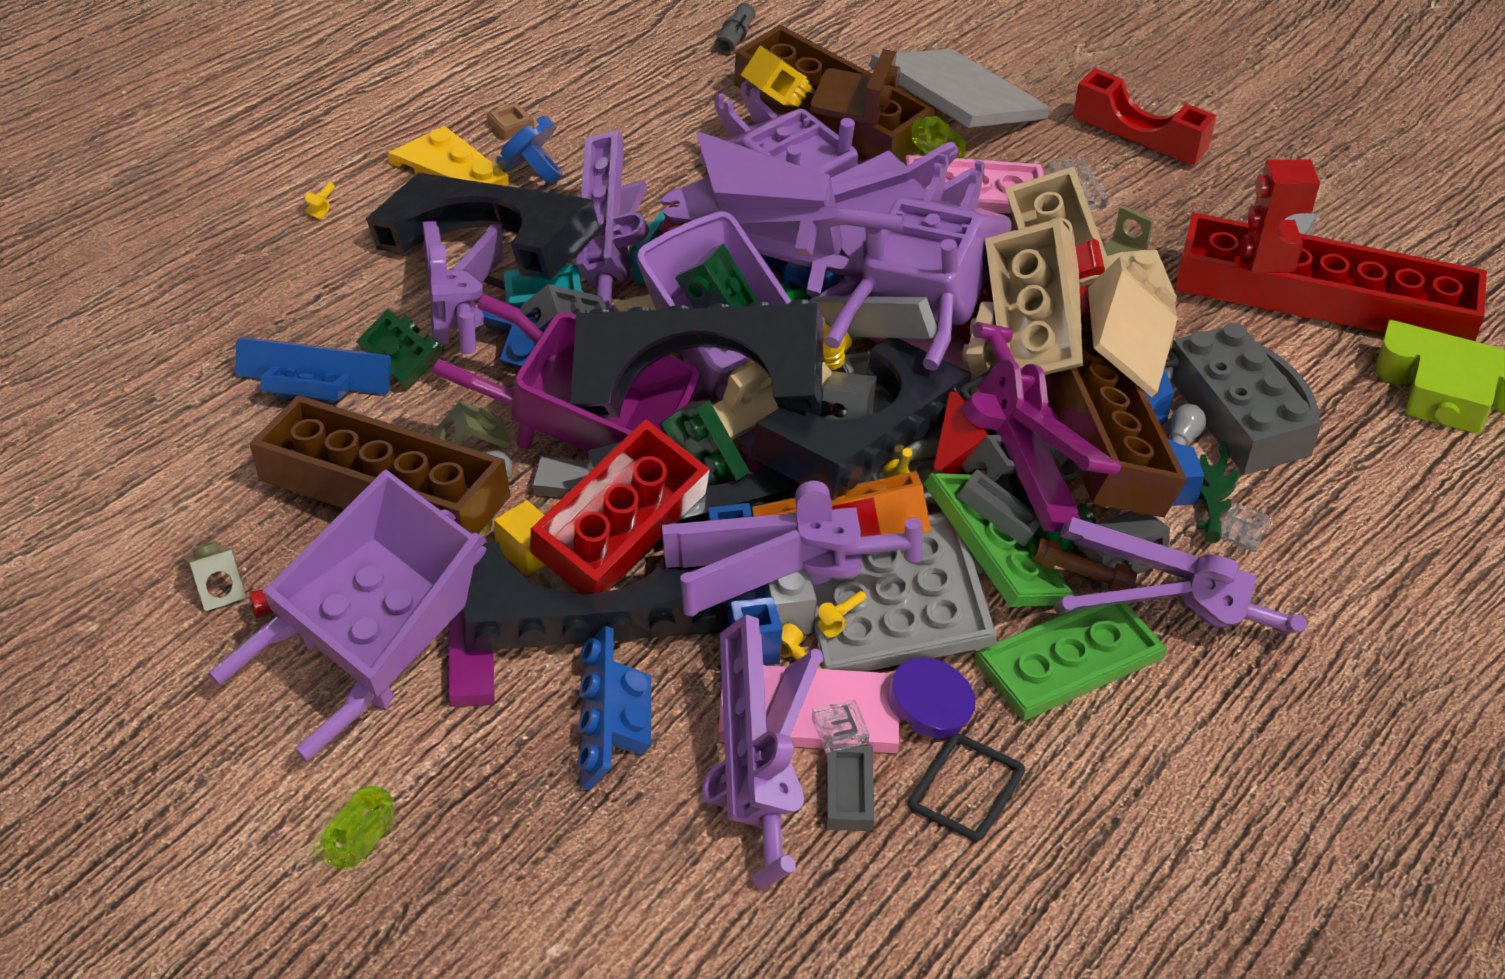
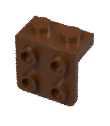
(855, 94)

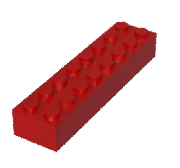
(1335, 282)

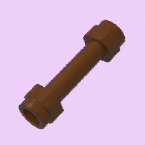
(1049, 554)

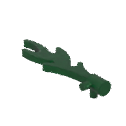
(1216, 489)

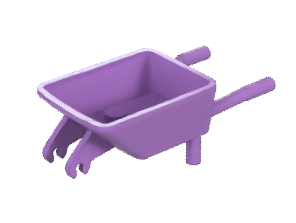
(789, 136)
(682, 249)
(933, 257)

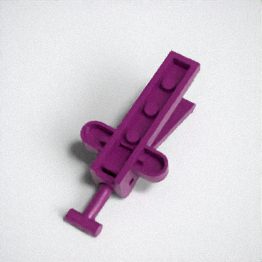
(1018, 408)

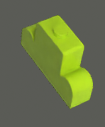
(1449, 376)

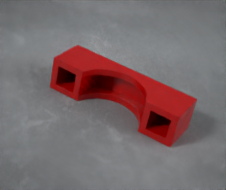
(1106, 104)

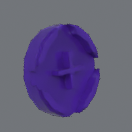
(931, 697)

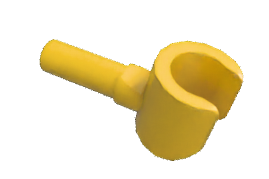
(318, 203)
(898, 466)
(831, 616)
(791, 638)

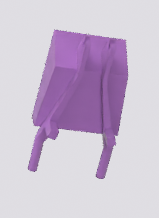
(875, 188)
(778, 205)
(368, 595)

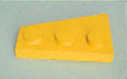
(448, 156)

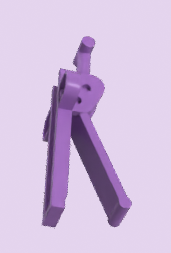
(616, 214)
(455, 290)
(761, 549)
(1207, 584)
(757, 771)

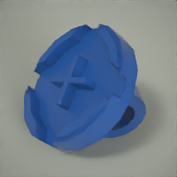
(528, 146)

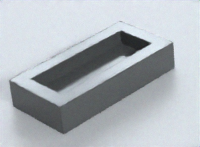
(999, 507)
(850, 789)

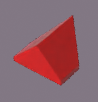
(957, 438)

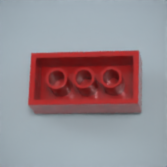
(619, 510)

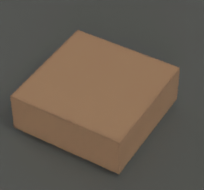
(509, 120)

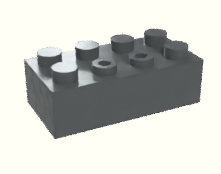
(1247, 397)

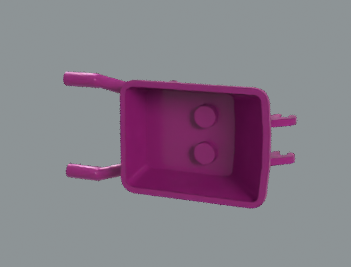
(545, 382)

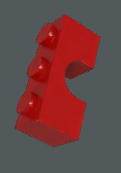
(1281, 191)

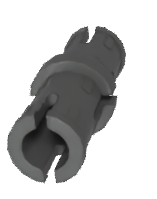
(740, 20)

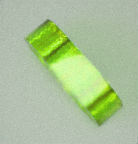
(941, 133)
(352, 822)

